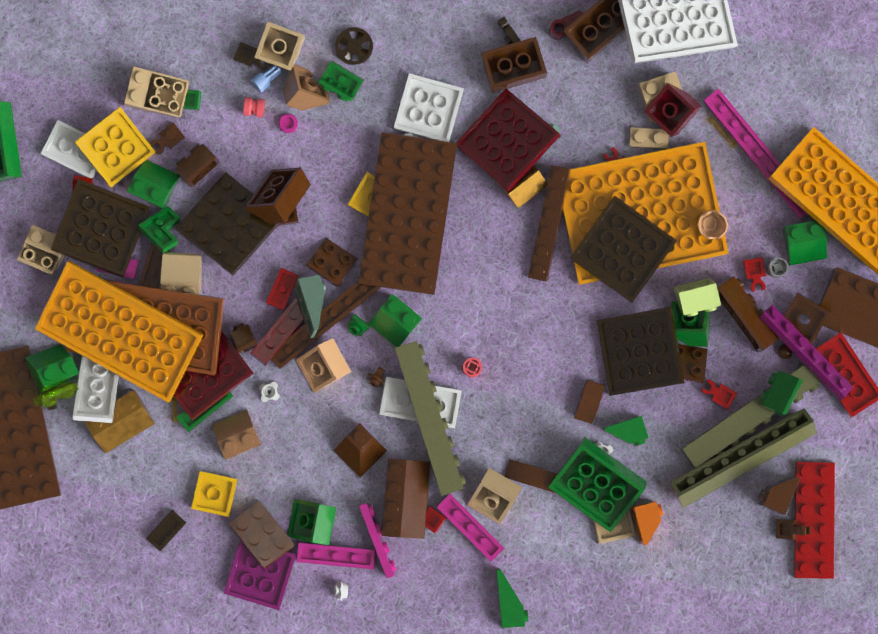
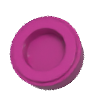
(288, 123)

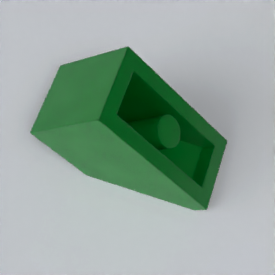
(629, 431)

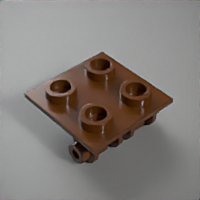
(331, 262)
(693, 362)

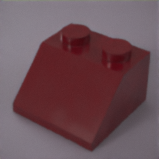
(672, 109)

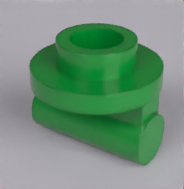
(357, 326)

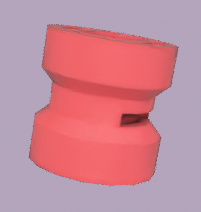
(254, 107)
(470, 369)

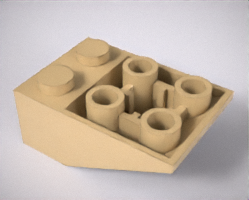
(155, 92)

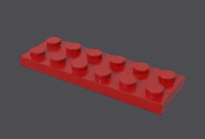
(815, 509)

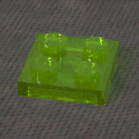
(49, 398)

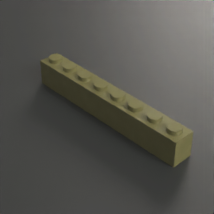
(429, 418)
(741, 422)
(743, 457)

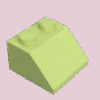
(697, 297)

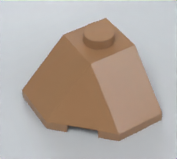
(303, 91)

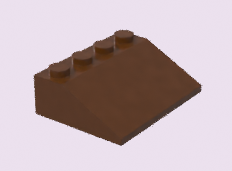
(852, 306)

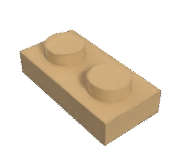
(648, 138)

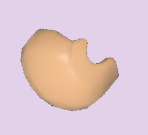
(712, 224)

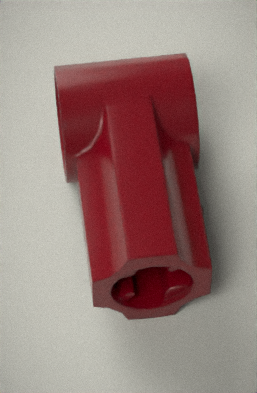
(563, 23)

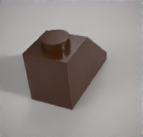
(244, 338)

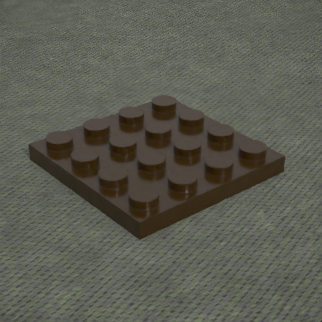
(224, 227)
(100, 228)
(623, 249)
(640, 351)

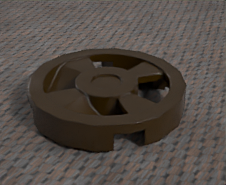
(354, 46)

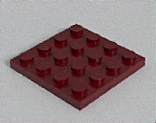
(507, 139)
(201, 391)

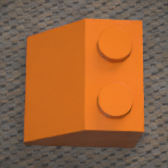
(647, 519)

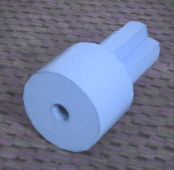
(262, 80)

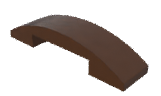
(529, 475)

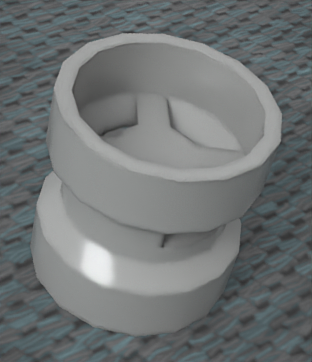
(777, 267)

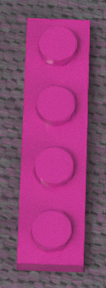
(470, 527)
(381, 547)
(336, 555)

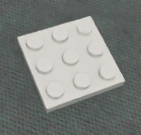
(428, 108)

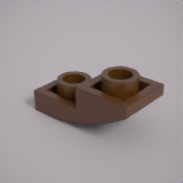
(589, 401)

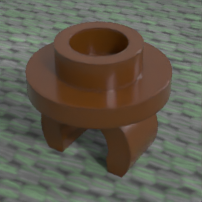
(375, 379)

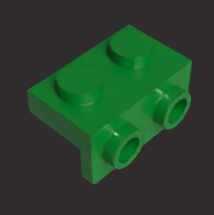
(340, 81)

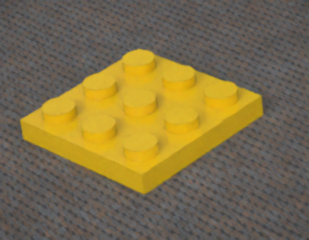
(115, 147)

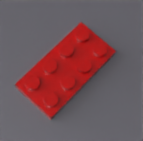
(843, 358)

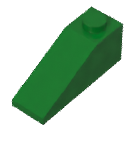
(511, 609)

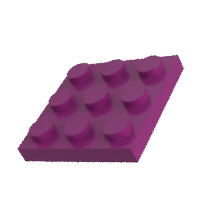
(256, 585)

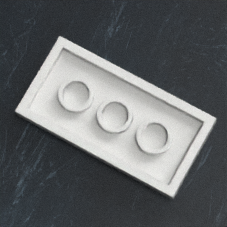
(96, 393)
(397, 402)

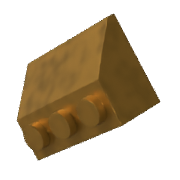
(129, 420)

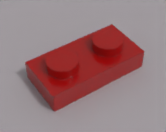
(282, 289)

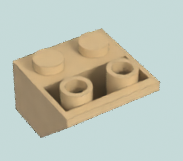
(37, 251)

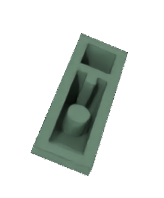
(310, 295)

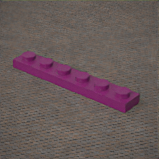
(806, 352)

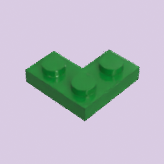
(157, 229)

